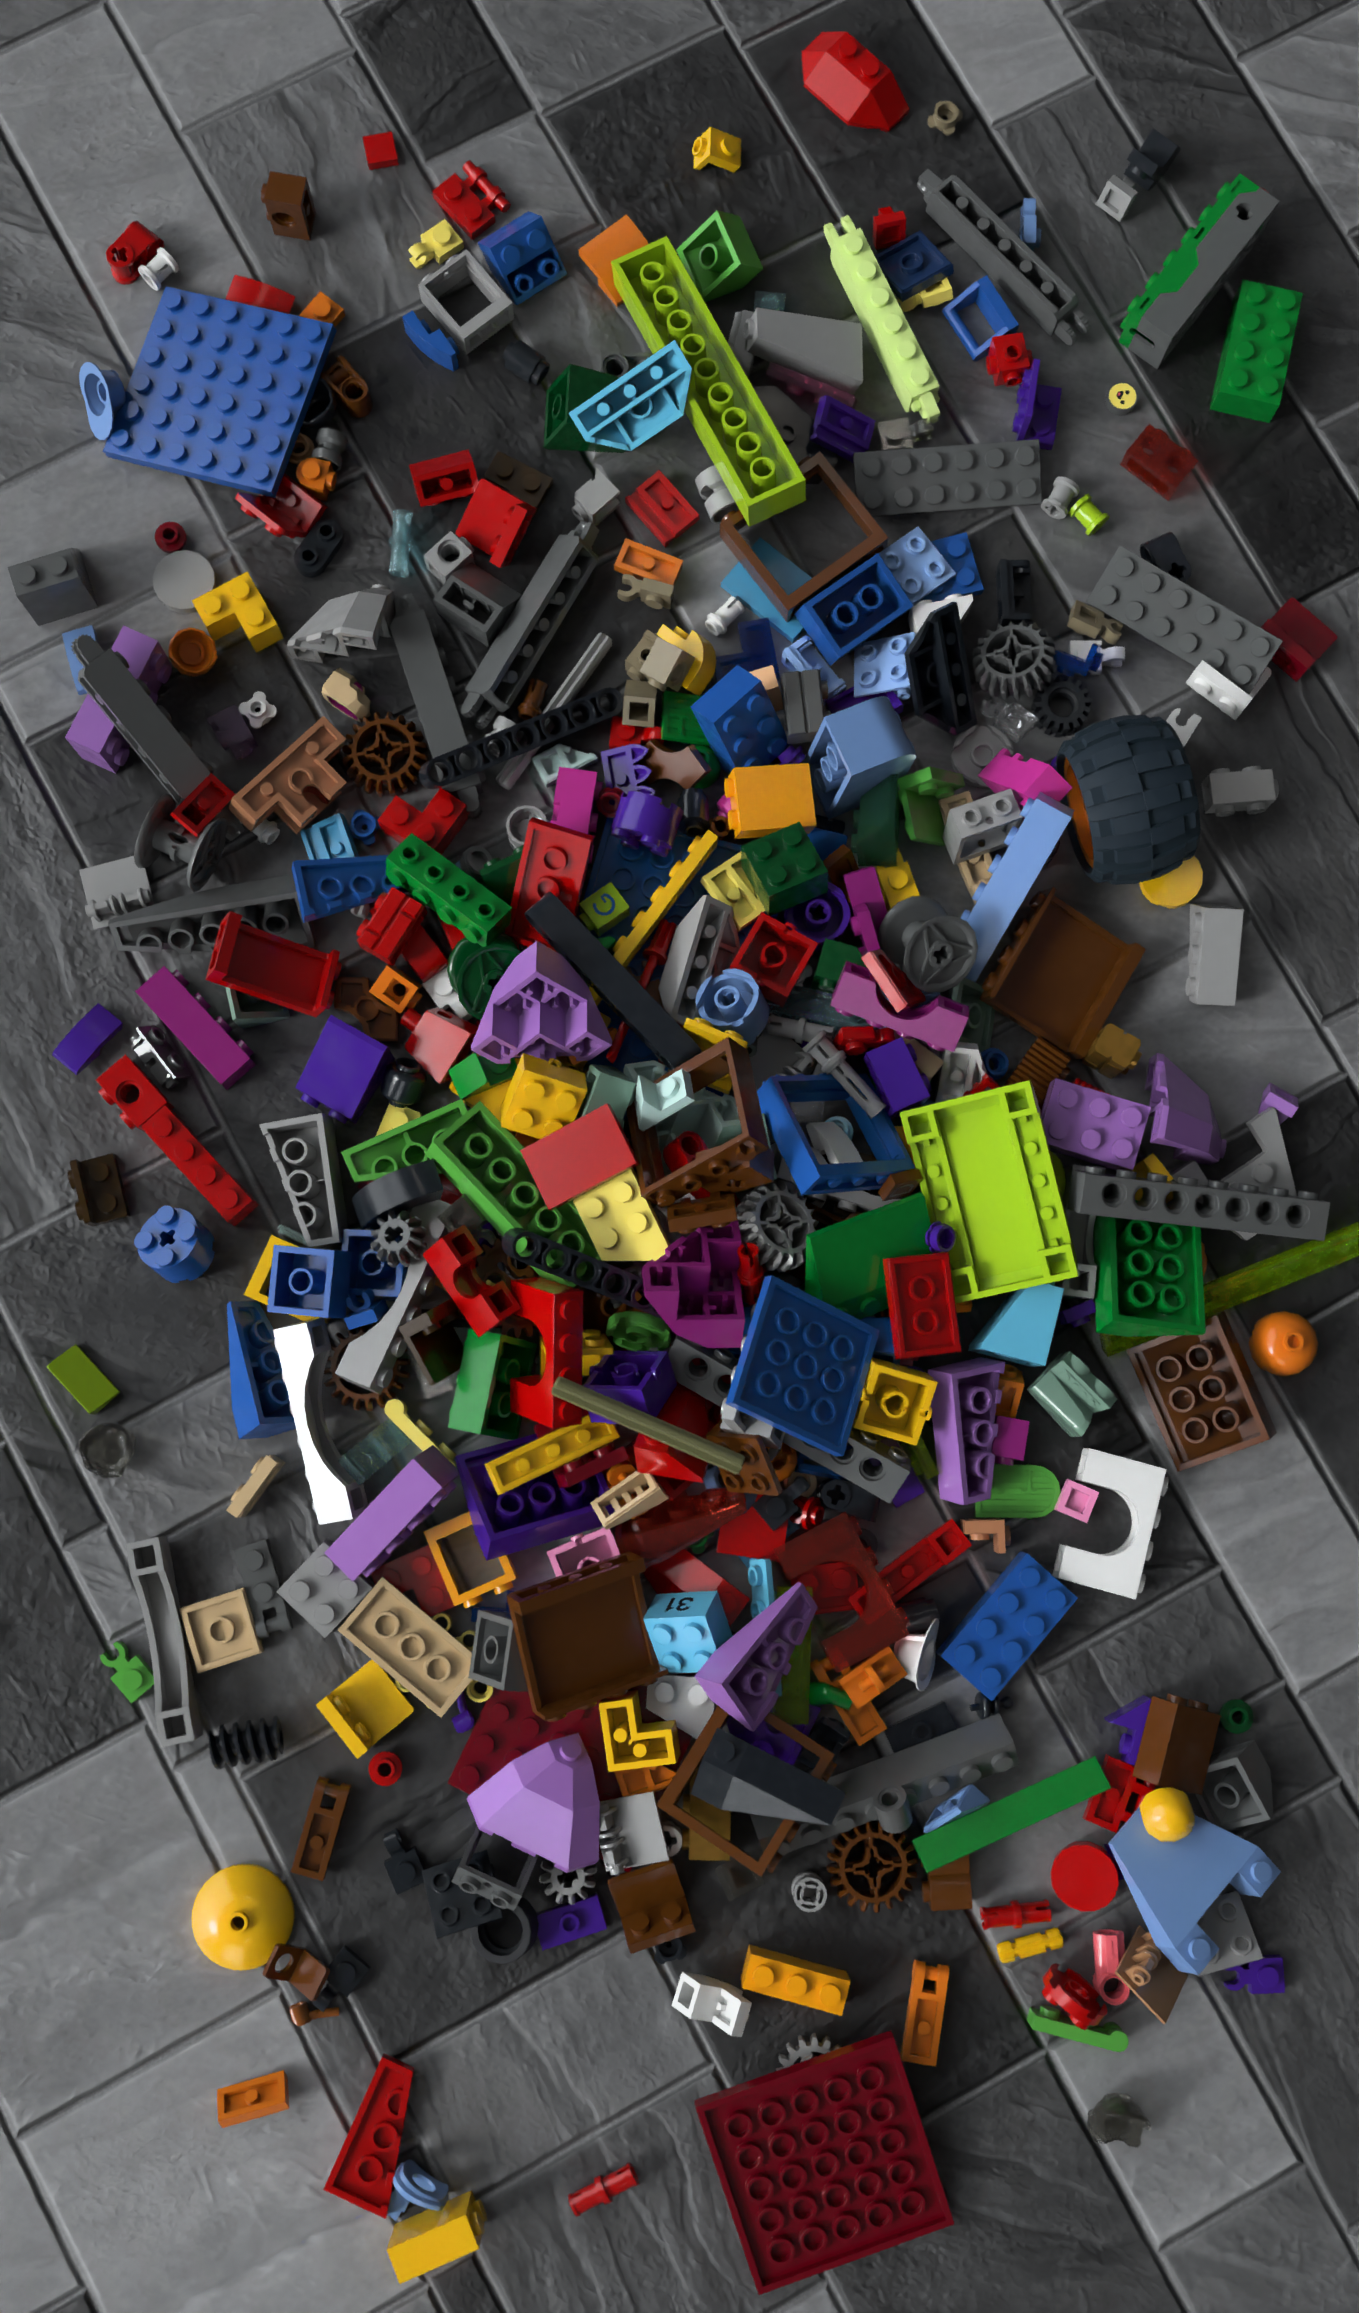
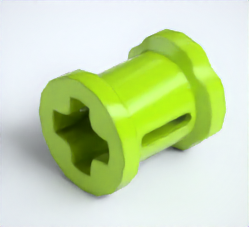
(1088, 514)

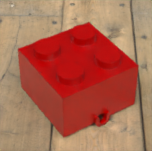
(774, 957)

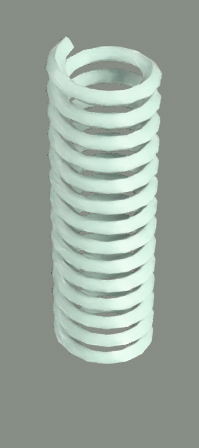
(296, 1238)

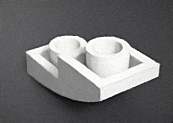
(833, 1142)

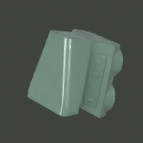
(1071, 1393)

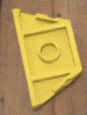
(622, 1221)

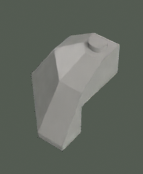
(344, 623)

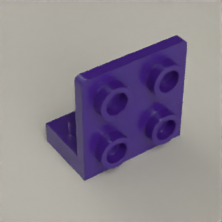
(1036, 409)

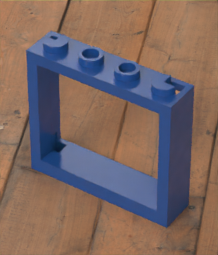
(829, 1178)

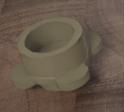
(947, 110)

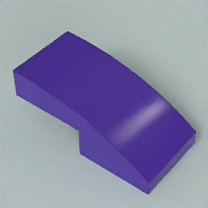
(86, 1038)

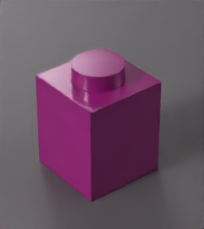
(1010, 1440)

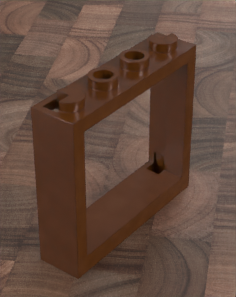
(789, 604)
(703, 1070)
(786, 1830)

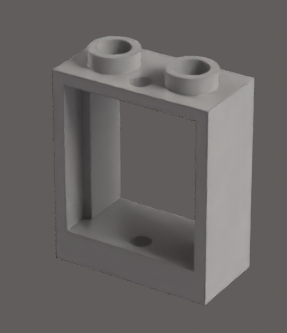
(484, 323)
(980, 820)

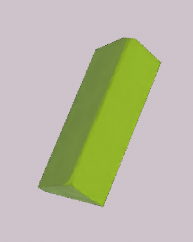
(83, 1379)

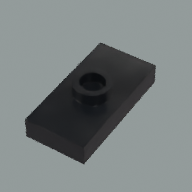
(920, 1727)

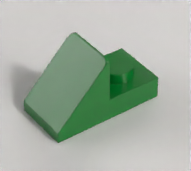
(479, 1074)

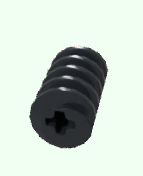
(246, 1744)

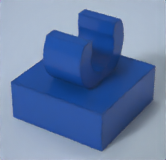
(366, 1312)

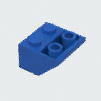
(523, 257)

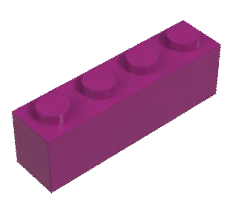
(195, 1027)

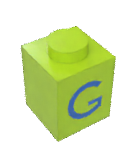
(603, 909)

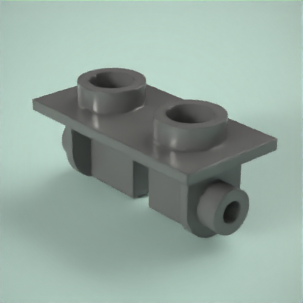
(152, 1044)

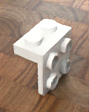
(1221, 690)

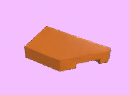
(644, 1779)

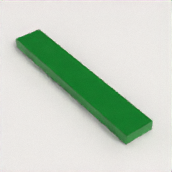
(1011, 1814)

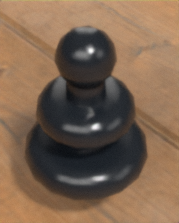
(985, 1707)

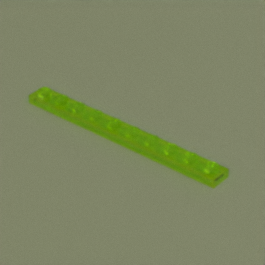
(1262, 1278)

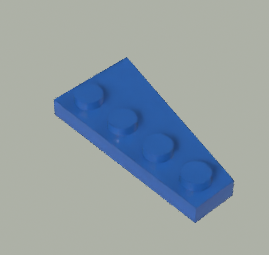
(339, 884)

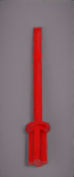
(656, 956)

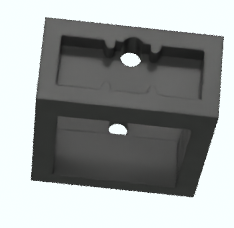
(479, 1883)

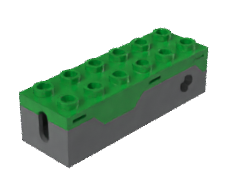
(1197, 270)

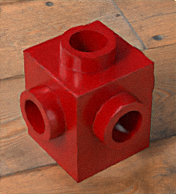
(1008, 359)

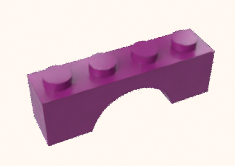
(936, 1023)

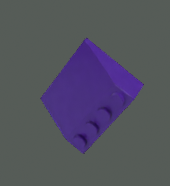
(529, 1513)

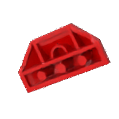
(852, 82)

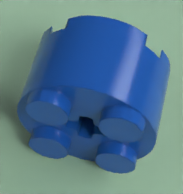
(175, 1244)

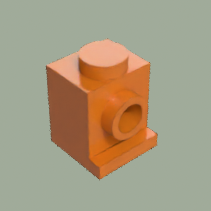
(385, 989)

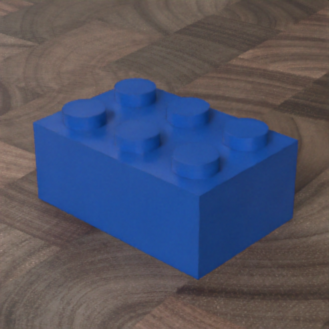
(853, 609)
(740, 721)

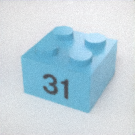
(686, 1629)

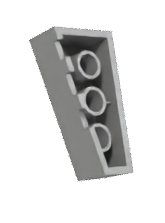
(311, 1176)

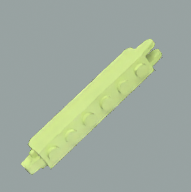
(883, 320)

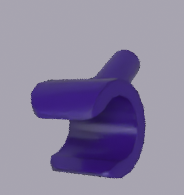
(464, 1720)

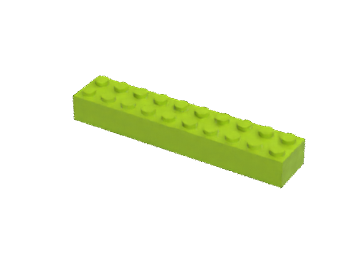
(719, 395)

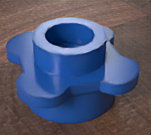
(362, 818)

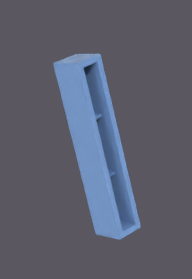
(1014, 874)

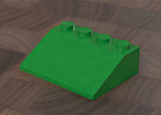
(848, 1256)
(1148, 1278)

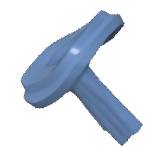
(417, 2187)

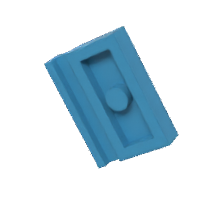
(329, 839)

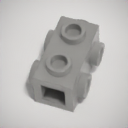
(1239, 791)

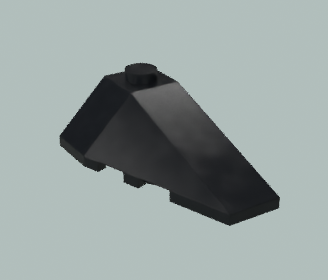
(757, 1783)

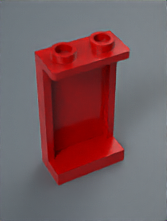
(273, 967)

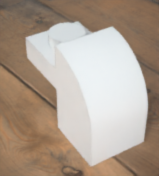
(712, 2001)

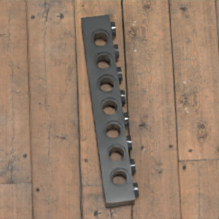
(1306, 1222)
(879, 1480)

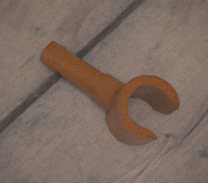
(301, 2015)

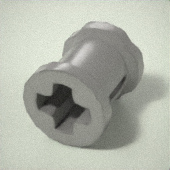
(1060, 497)

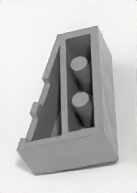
(1214, 954)

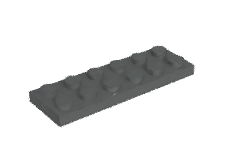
(948, 478)
(1183, 619)

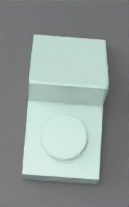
(662, 1099)

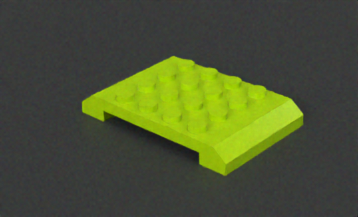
(997, 1188)

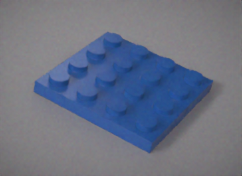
(803, 1366)

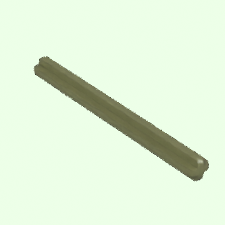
(648, 1425)

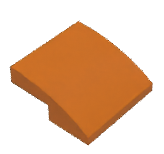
(607, 246)

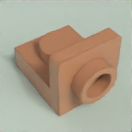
(981, 1528)

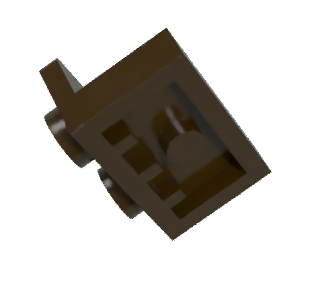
(98, 1190)

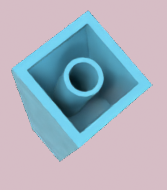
(1022, 1326)

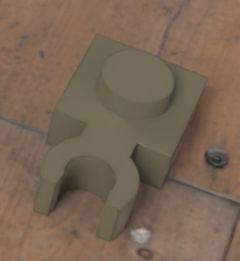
(1091, 622)

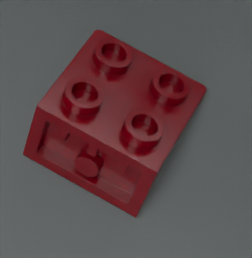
(1302, 636)
(587, 1464)

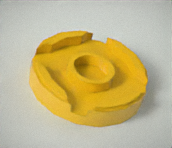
(1175, 887)

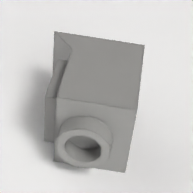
(595, 499)

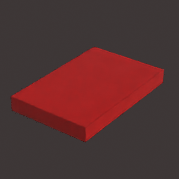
(579, 1157)
(921, 1305)

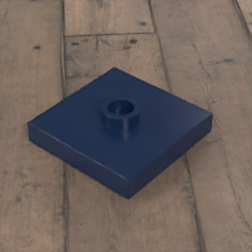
(913, 265)

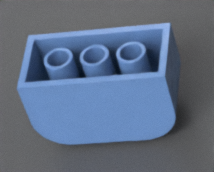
(856, 753)

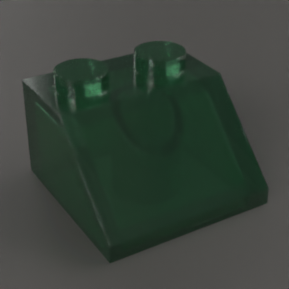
(878, 825)

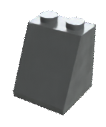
(53, 586)
(496, 1653)

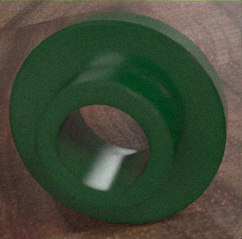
(1227, 1711)

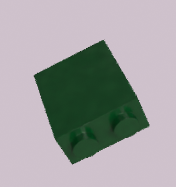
(568, 392)

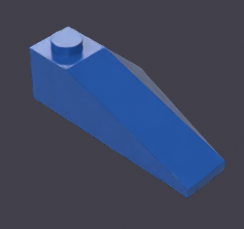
(256, 1379)

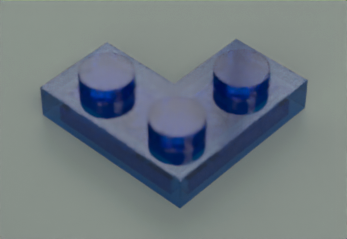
(756, 649)

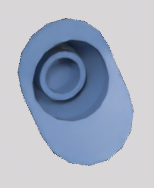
(102, 396)

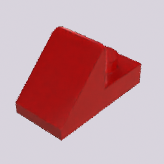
(203, 805)

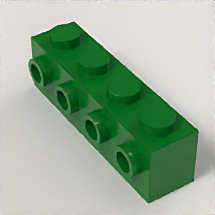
(448, 891)

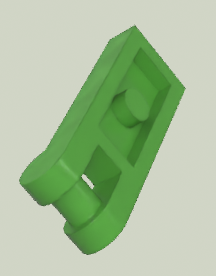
(1049, 2021)

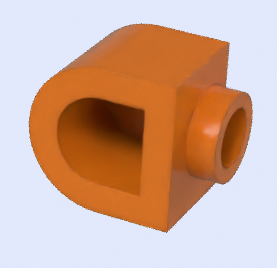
(316, 477)

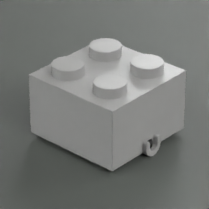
(323, 1591)

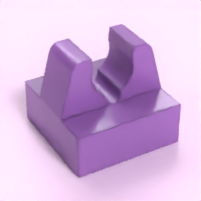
(1282, 1101)

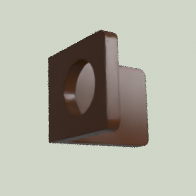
(302, 1971)

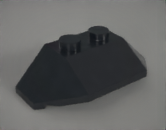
(941, 673)

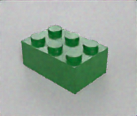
(483, 1384)

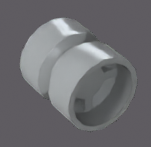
(716, 494)
(518, 822)

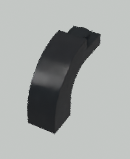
(397, 1192)

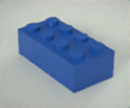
(1006, 1625)

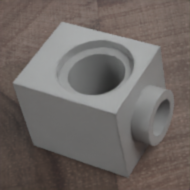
(448, 545)

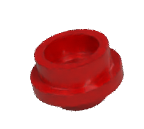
(395, 1764)

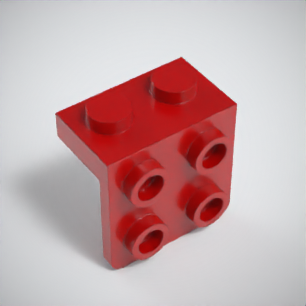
(289, 513)

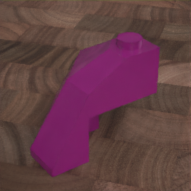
(699, 1287)

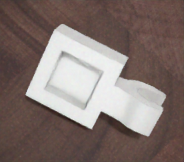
(1112, 656)
(444, 995)

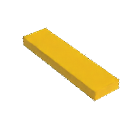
(548, 1453)

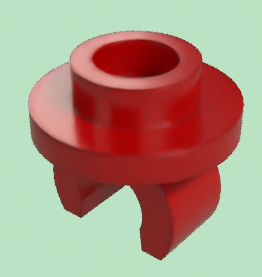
(811, 1514)

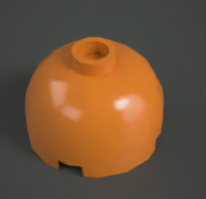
(1283, 1343)

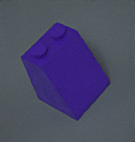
(343, 1071)

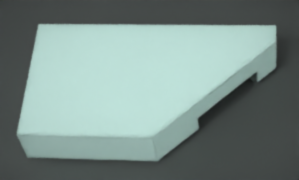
(558, 756)

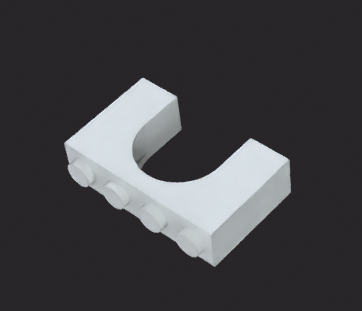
(1141, 1489)

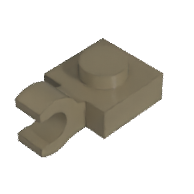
(652, 592)

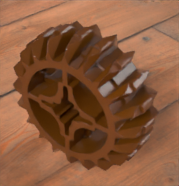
(373, 755)
(350, 1394)
(875, 1894)

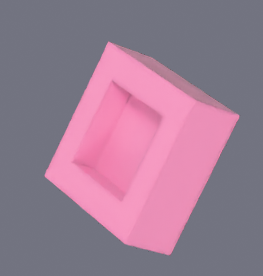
(1076, 1501)

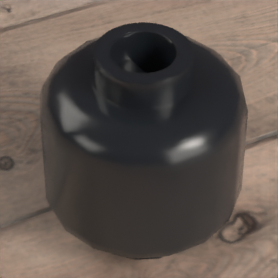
(403, 1082)

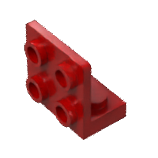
(495, 522)

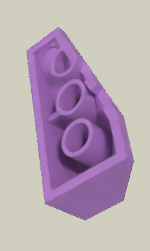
(750, 1664)

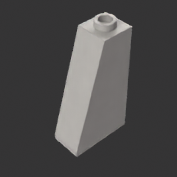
(808, 345)

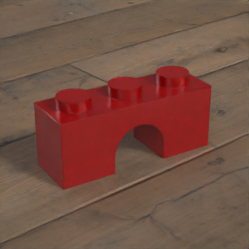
(454, 1264)

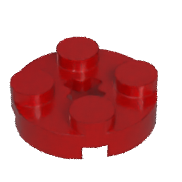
(1074, 1996)

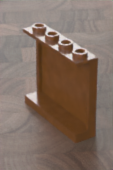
(1060, 975)
(584, 1636)

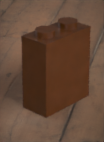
(1177, 1743)

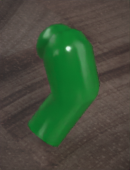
(825, 1694)

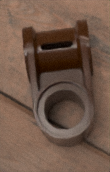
(347, 384)

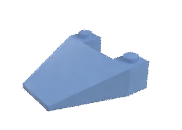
(1183, 1878)

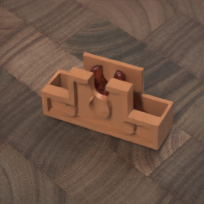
(295, 783)

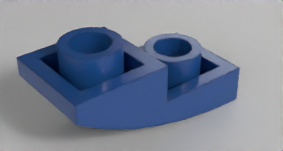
(433, 344)

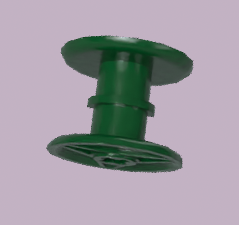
(477, 970)

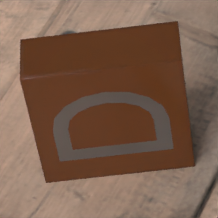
(900, 1184)

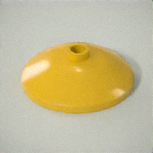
(257, 1898)

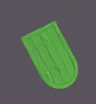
(1020, 1492)

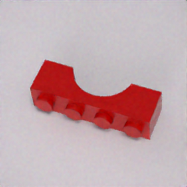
(199, 1166)

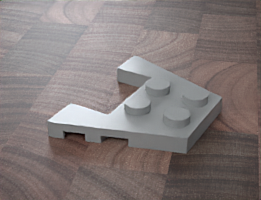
(1265, 1170)

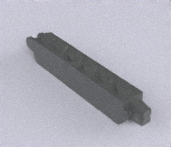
(1003, 256)
(531, 625)
(434, 695)
(144, 723)

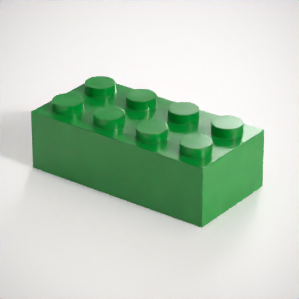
(1256, 351)

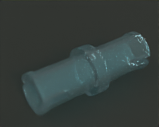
(400, 543)

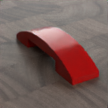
(918, 1562)

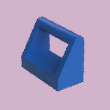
(993, 309)

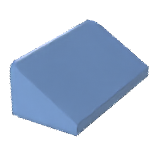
(955, 1807)

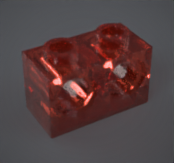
(1153, 468)

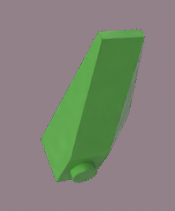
(401, 1145)

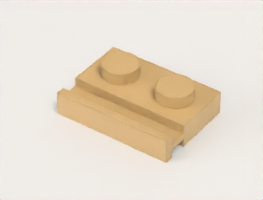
(248, 1494)

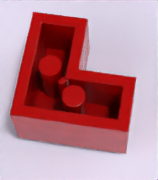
(434, 825)

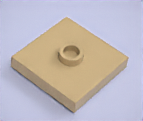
(221, 1630)

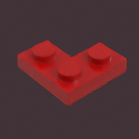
(421, 1573)

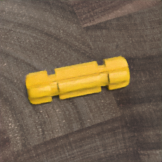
(1030, 1945)

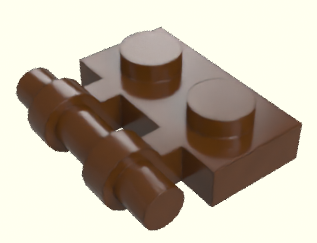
(691, 1214)

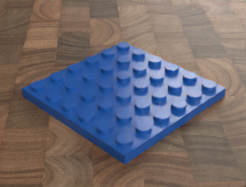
(220, 391)

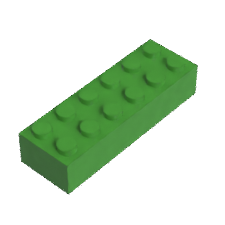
(492, 1173)

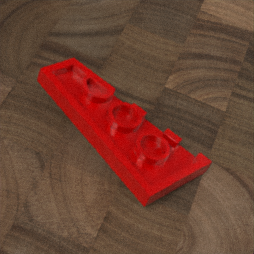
(372, 2147)

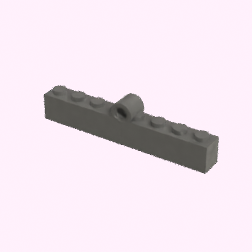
(900, 1780)

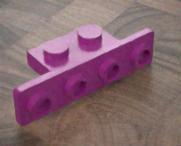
(867, 906)

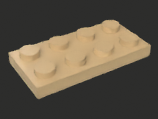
(410, 1646)

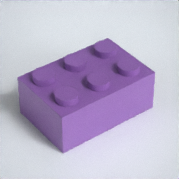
(1093, 1125)

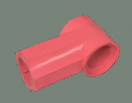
(1108, 1952)

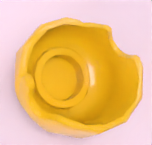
(1167, 1814)

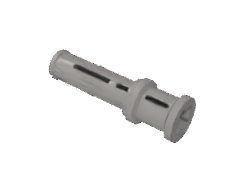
(872, 1104)

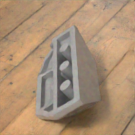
(700, 949)

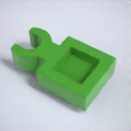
(132, 1676)

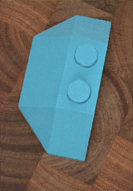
(637, 402)

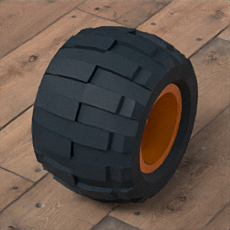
(1129, 799)

